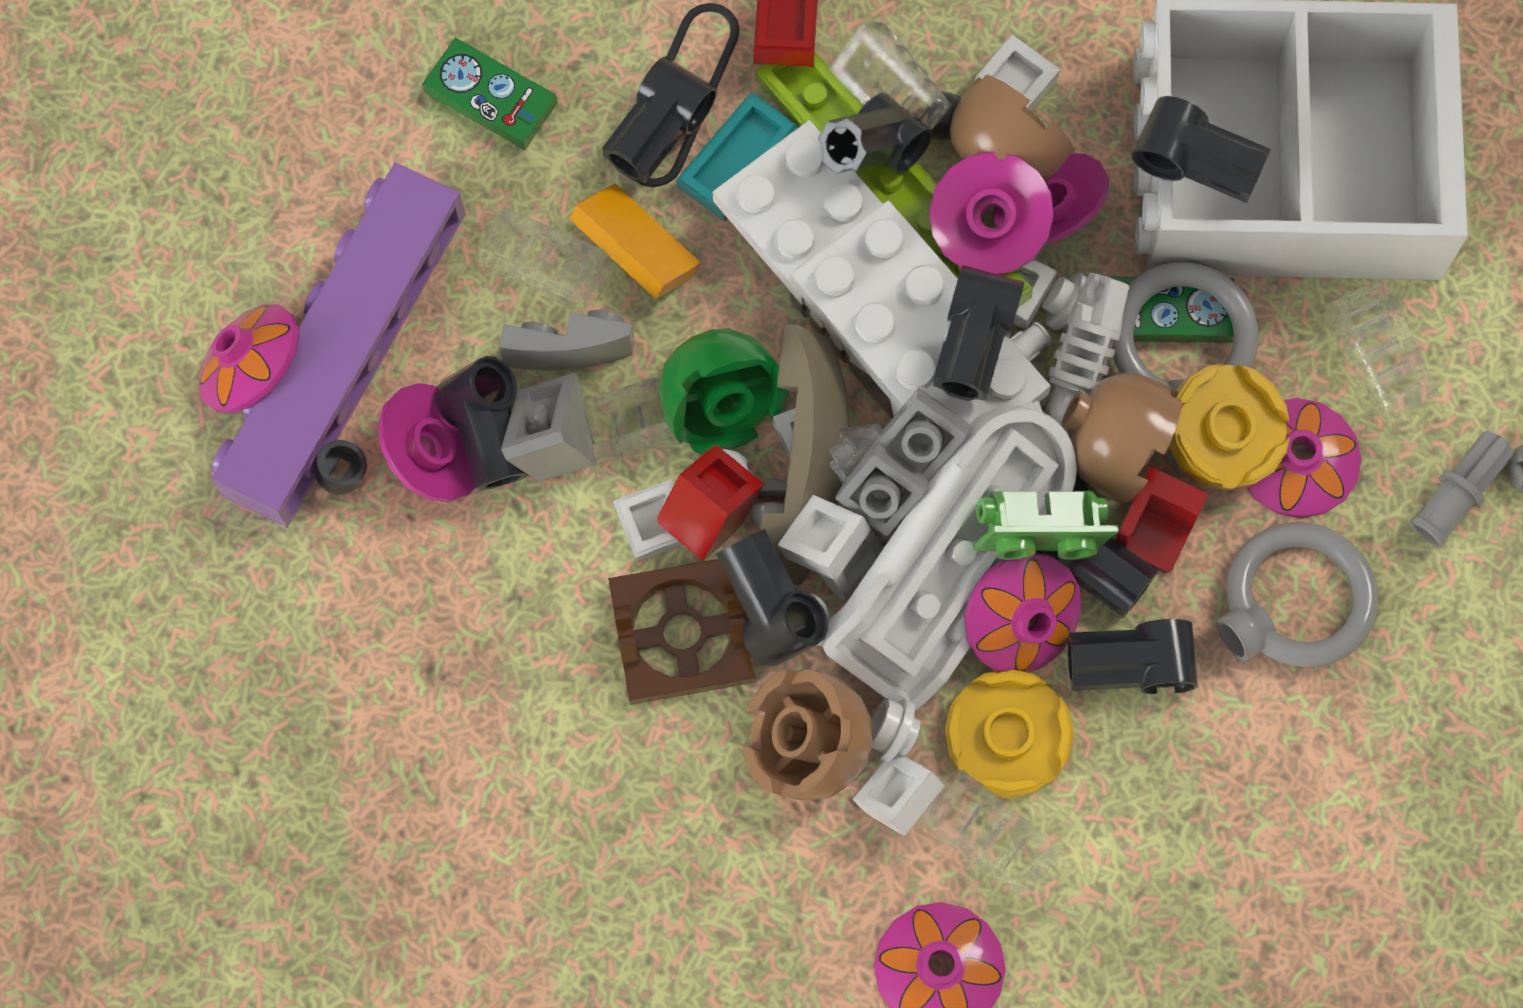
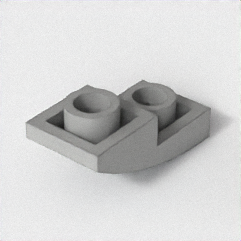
(588, 342)
(903, 461)

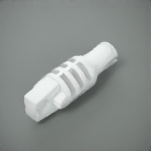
(1088, 342)

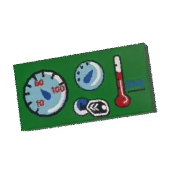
(490, 93)
(1181, 316)

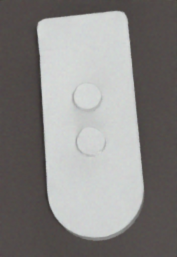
(907, 614)

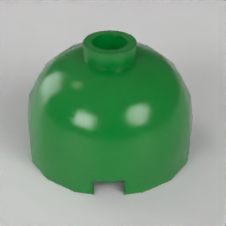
(719, 389)

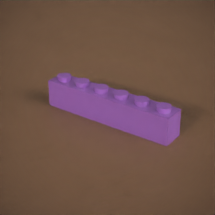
(340, 342)

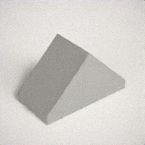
(549, 429)

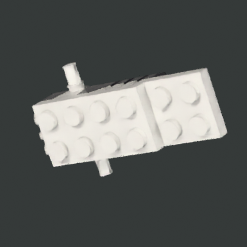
(865, 278)

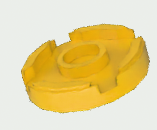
(1229, 427)
(1000, 752)

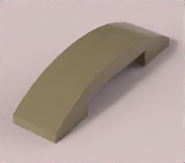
(814, 373)

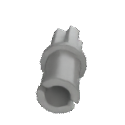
(1462, 488)

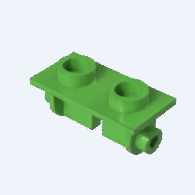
(1019, 530)

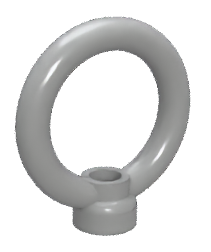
(1195, 276)
(1250, 629)

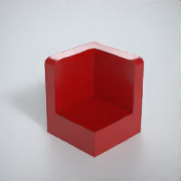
(709, 502)
(1161, 519)

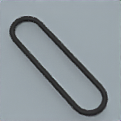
(733, 38)

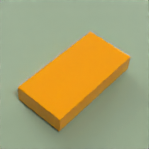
(635, 240)

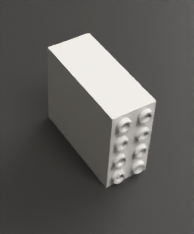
(1357, 131)

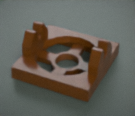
(648, 684)

